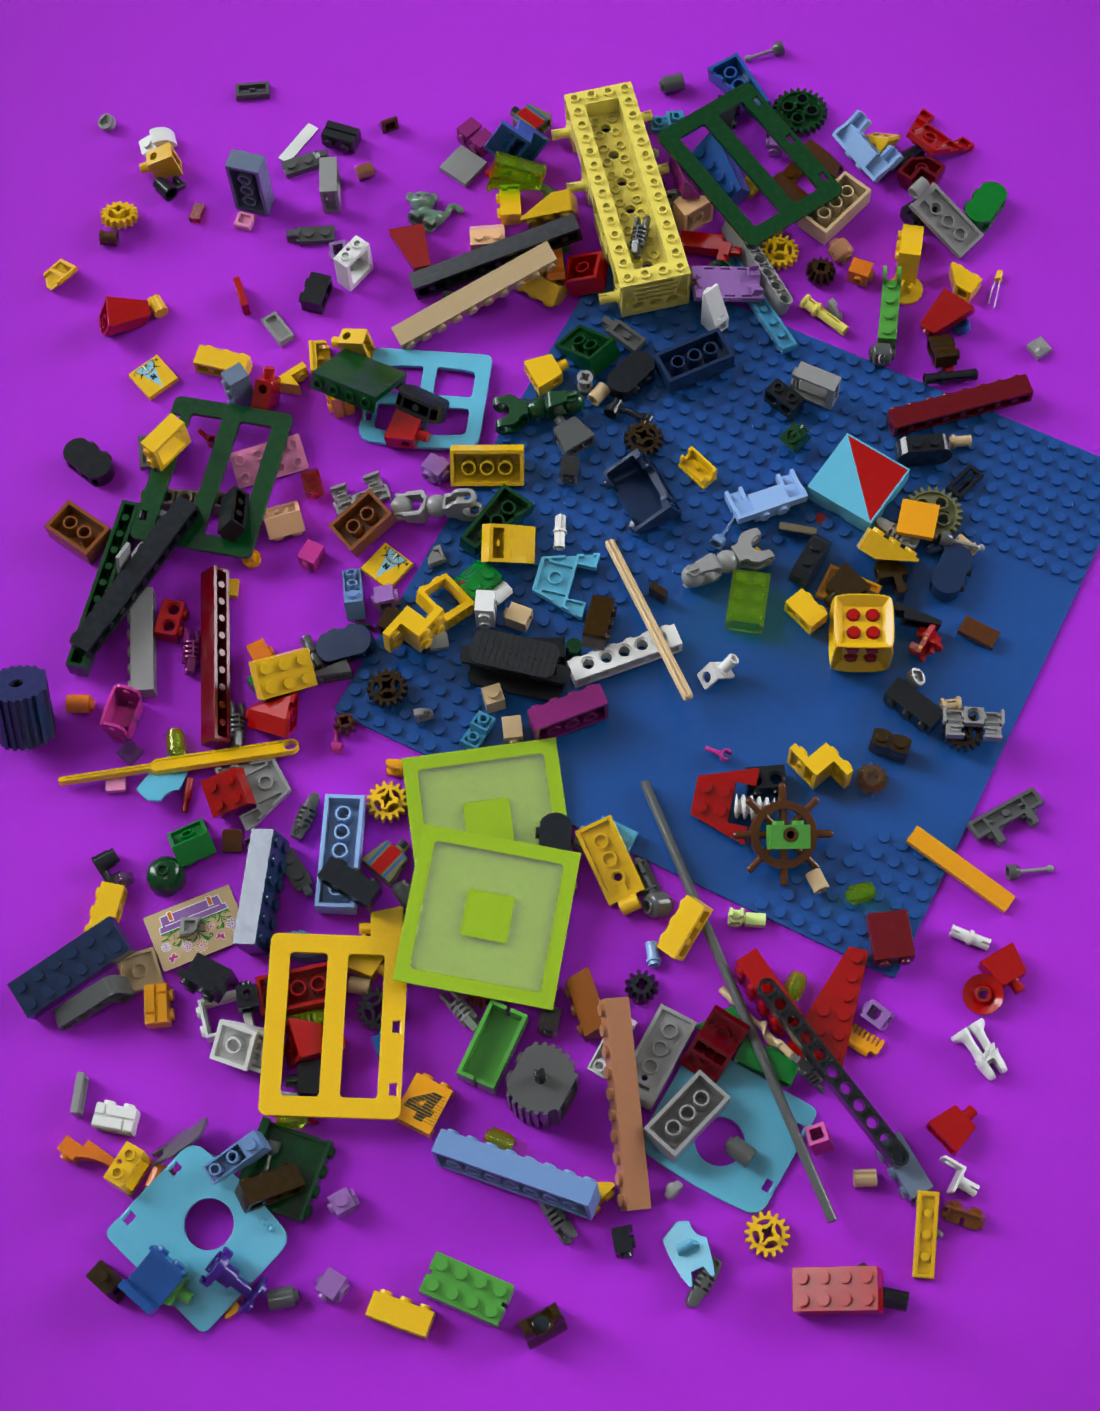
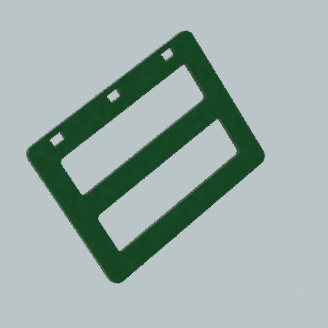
(788, 211)
(232, 417)

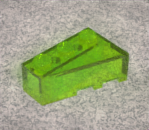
(515, 173)

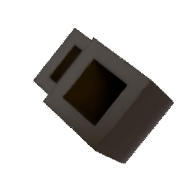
(894, 573)

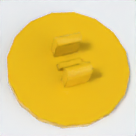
(910, 293)

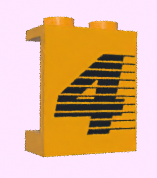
(424, 1104)

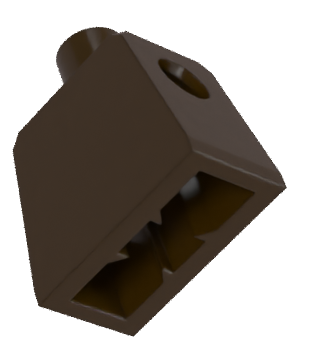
(845, 582)
(106, 1280)

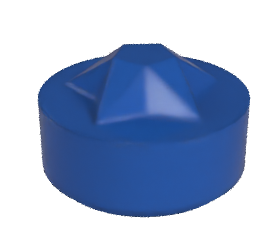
(962, 327)

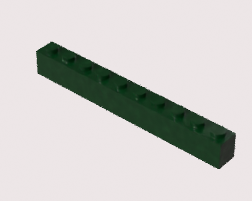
(105, 576)

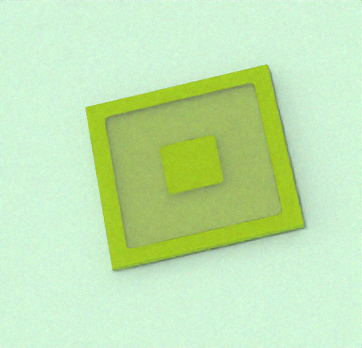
(485, 790)
(487, 917)

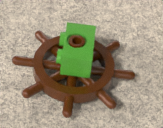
(783, 836)

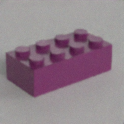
(568, 713)

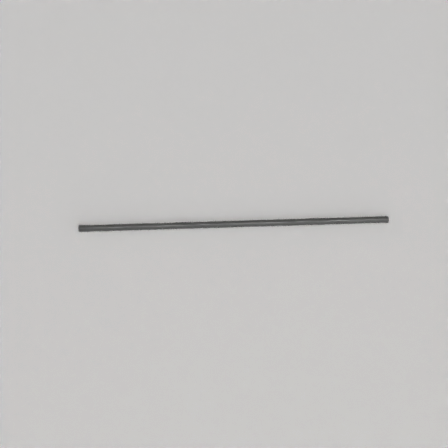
(742, 1010)

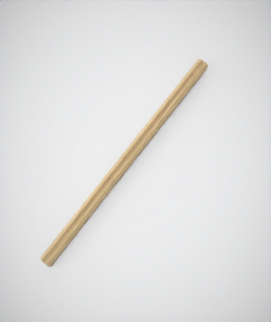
(649, 620)

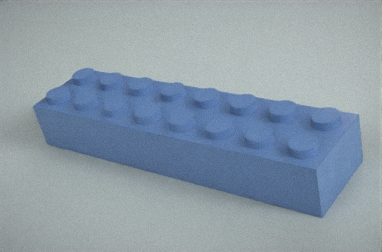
(516, 1173)

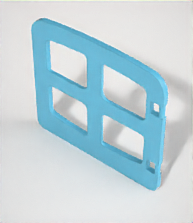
(431, 361)

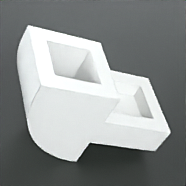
(157, 137)

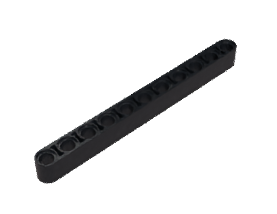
(833, 1082)

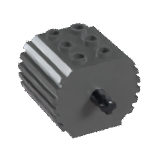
(542, 1085)

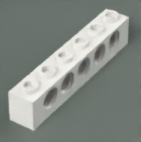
(618, 663)

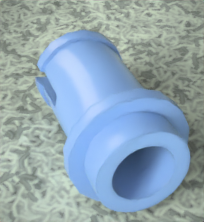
(653, 959)

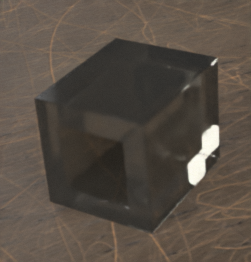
(569, 469)
(549, 1022)

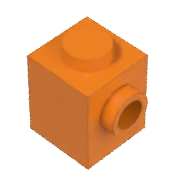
(860, 272)
(259, 650)

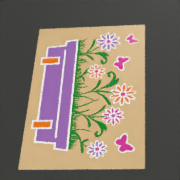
(216, 931)

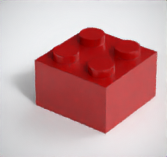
(586, 273)
(228, 792)

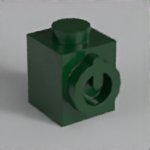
(795, 437)

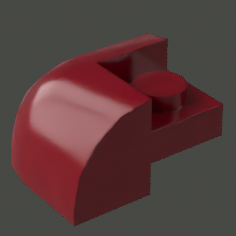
(920, 167)

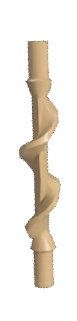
(769, 1038)

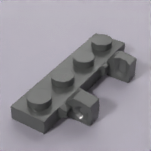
(992, 822)

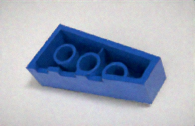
(732, 73)
(722, 168)

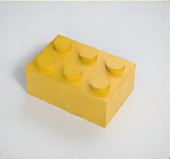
(283, 673)

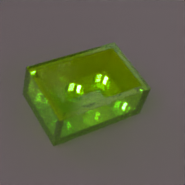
(747, 601)

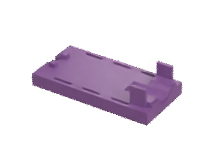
(735, 283)

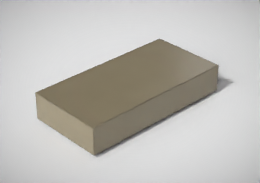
(797, 528)

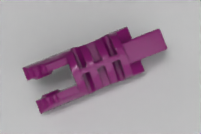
(190, 651)

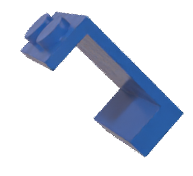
(153, 1279)

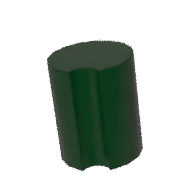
(573, 648)

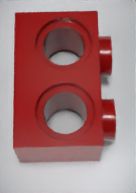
(167, 620)

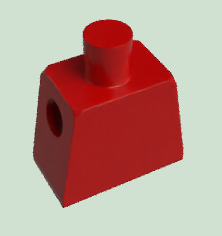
(266, 390)
(405, 431)
(1005, 967)
(953, 1127)

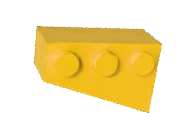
(909, 252)

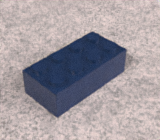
(694, 360)

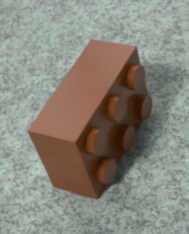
(362, 522)
(78, 531)

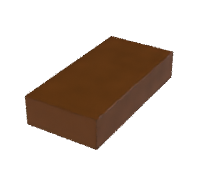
(978, 632)

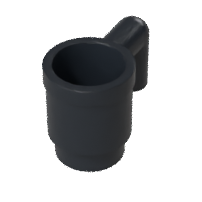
(167, 189)
(104, 862)

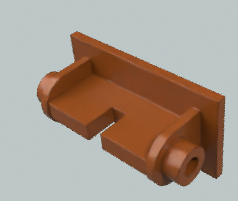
(956, 1211)

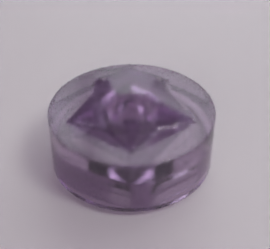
(124, 878)

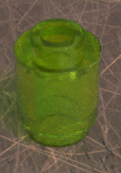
(175, 742)
(860, 893)
(795, 985)
(291, 1122)
(499, 1137)

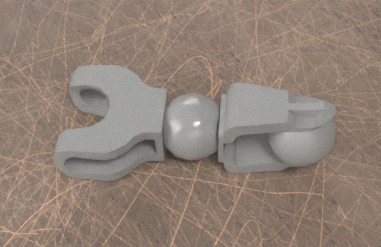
(452, 505)
(742, 555)

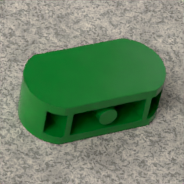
(986, 205)

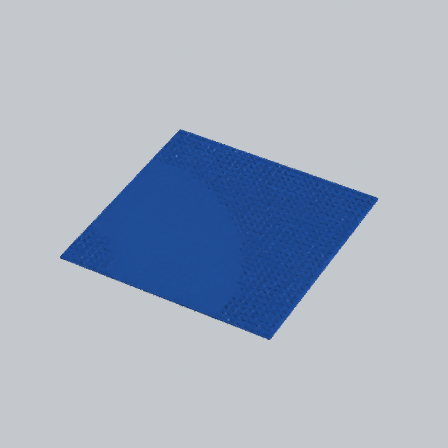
(1029, 511)

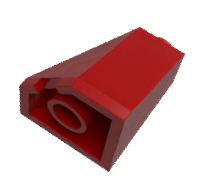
(412, 245)
(945, 313)
(123, 315)
(275, 714)
(303, 1041)

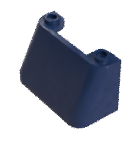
(642, 491)

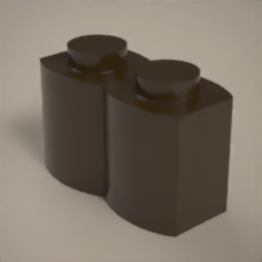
(942, 350)
(885, 743)

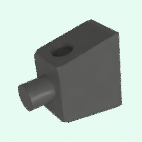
(572, 435)

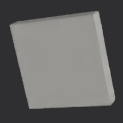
(463, 166)

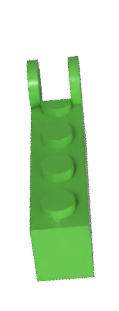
(889, 309)

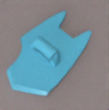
(156, 787)
(688, 1251)

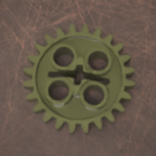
(951, 519)

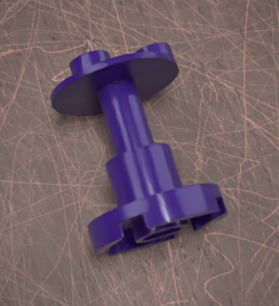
(228, 1275)

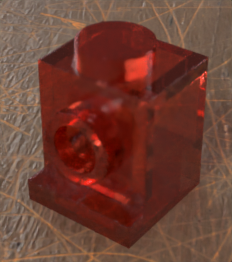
(312, 484)

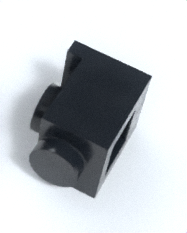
(247, 1004)
(623, 1241)

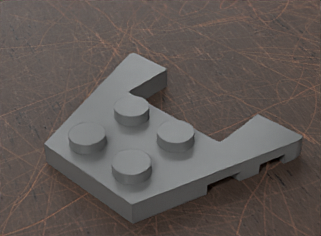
(267, 787)

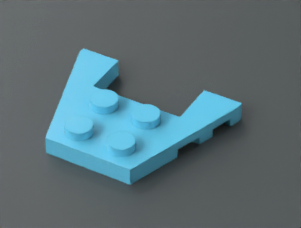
(556, 577)

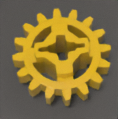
(119, 215)
(779, 251)
(381, 796)
(759, 1230)

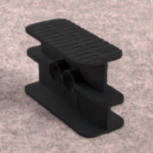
(517, 663)

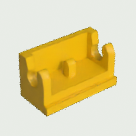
(318, 354)
(698, 468)

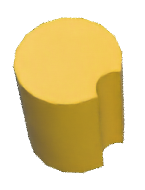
(158, 306)

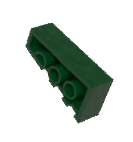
(503, 508)

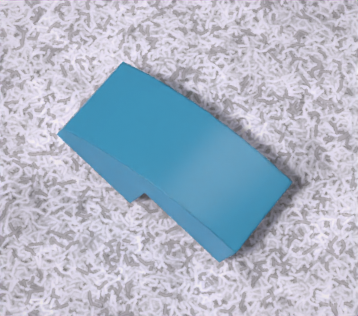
(662, 122)
(478, 730)

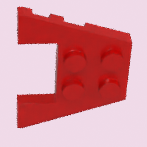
(933, 140)
(715, 797)

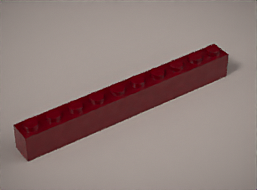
(215, 658)

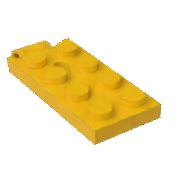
(607, 857)

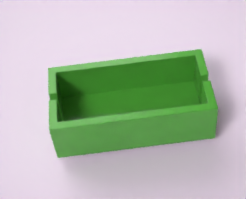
(492, 1047)
(467, 1290)

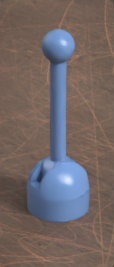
(719, 540)

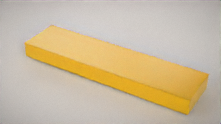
(925, 1234)

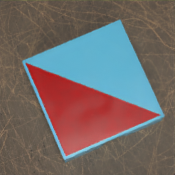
(857, 482)

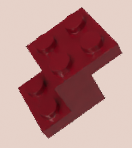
(715, 1044)

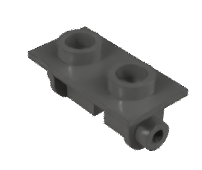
(646, 876)

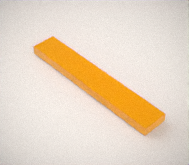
(960, 869)

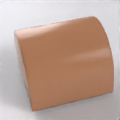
(364, 170)

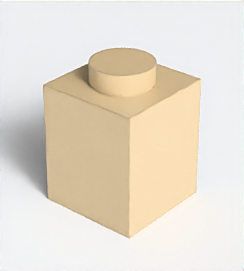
(518, 617)
(493, 698)
(512, 729)

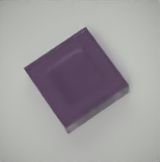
(130, 752)

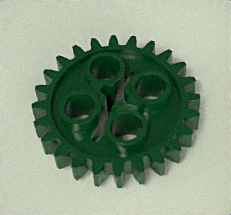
(801, 111)

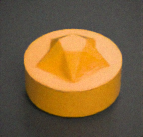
(254, 561)

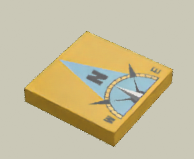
(153, 377)
(387, 566)

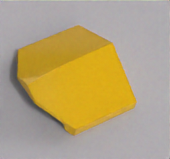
(59, 274)

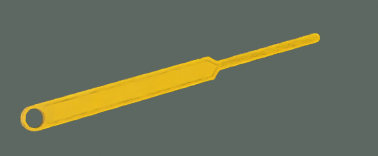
(191, 761)

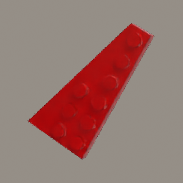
(836, 1006)

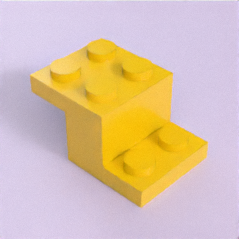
(414, 629)
(820, 765)

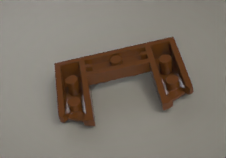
(791, 174)

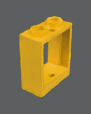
(165, 442)
(456, 614)
(131, 1171)

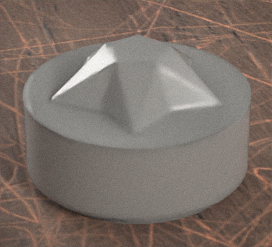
(107, 122)
(915, 677)
(673, 1189)

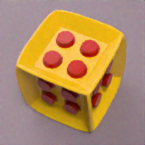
(861, 632)

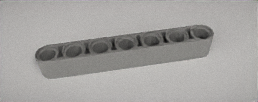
(772, 285)

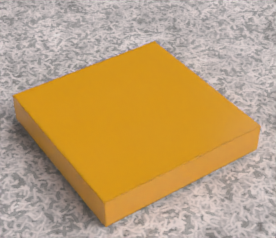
(917, 519)

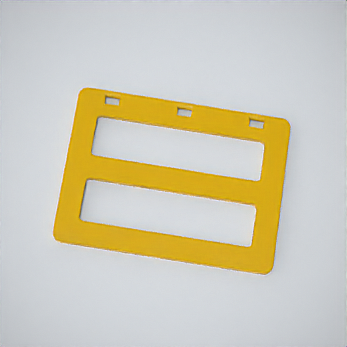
(328, 1101)

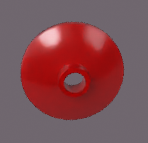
(975, 986)

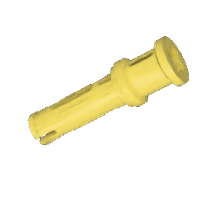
(817, 310)

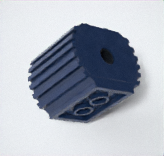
(25, 708)

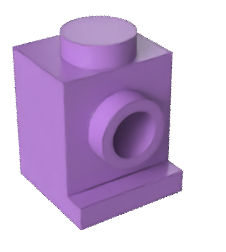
(774, 148)
(883, 1021)

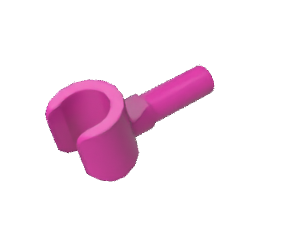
(336, 746)
(719, 753)

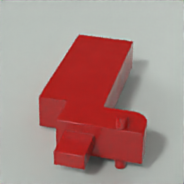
(708, 244)

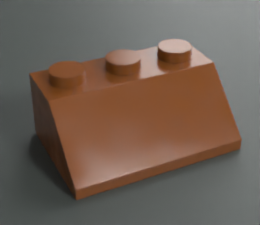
(585, 999)

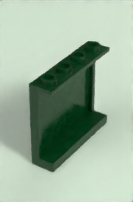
(356, 379)
(311, 1158)

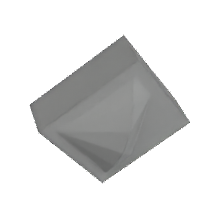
(1038, 348)

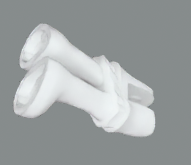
(990, 1054)

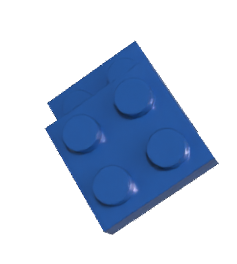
(517, 141)

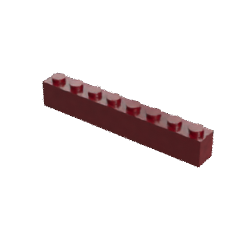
(959, 405)

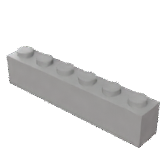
(143, 644)

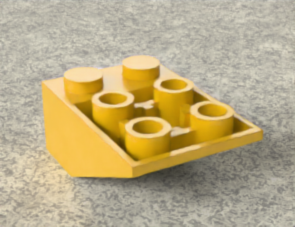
(552, 207)
(508, 543)
(880, 547)

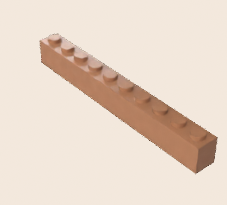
(624, 1104)

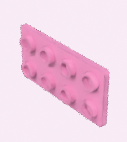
(247, 461)

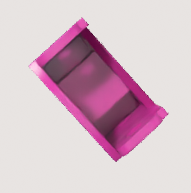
(122, 712)

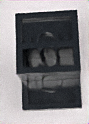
(207, 978)

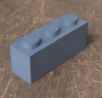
(237, 385)
(910, 1176)

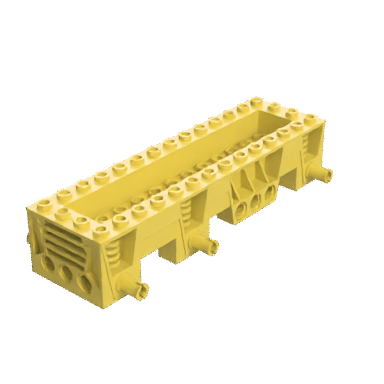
(669, 275)

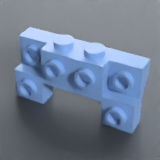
(862, 150)
(768, 501)

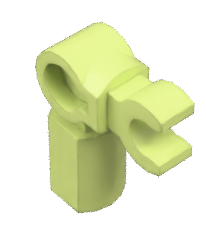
(737, 918)

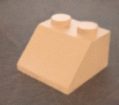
(692, 213)
(485, 235)
(284, 521)

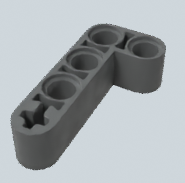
(93, 999)

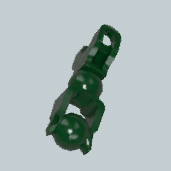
(521, 411)

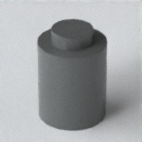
(671, 83)
(740, 1150)
(282, 1297)

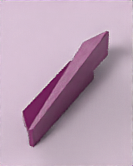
(683, 183)

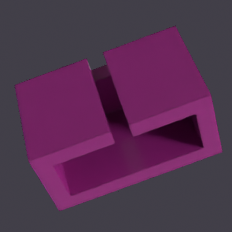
(470, 136)

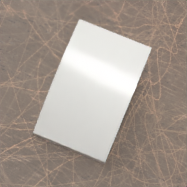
(238, 1045)

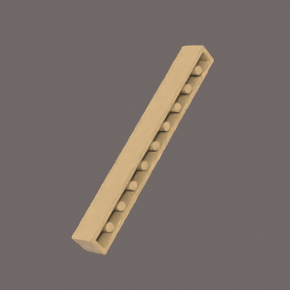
(475, 295)

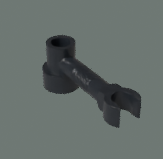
(615, 408)

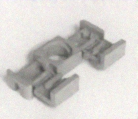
(375, 485)
(959, 718)

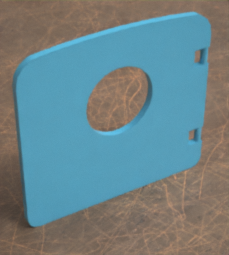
(763, 1127)
(161, 1221)

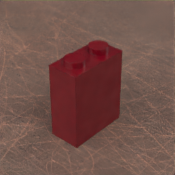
(890, 938)

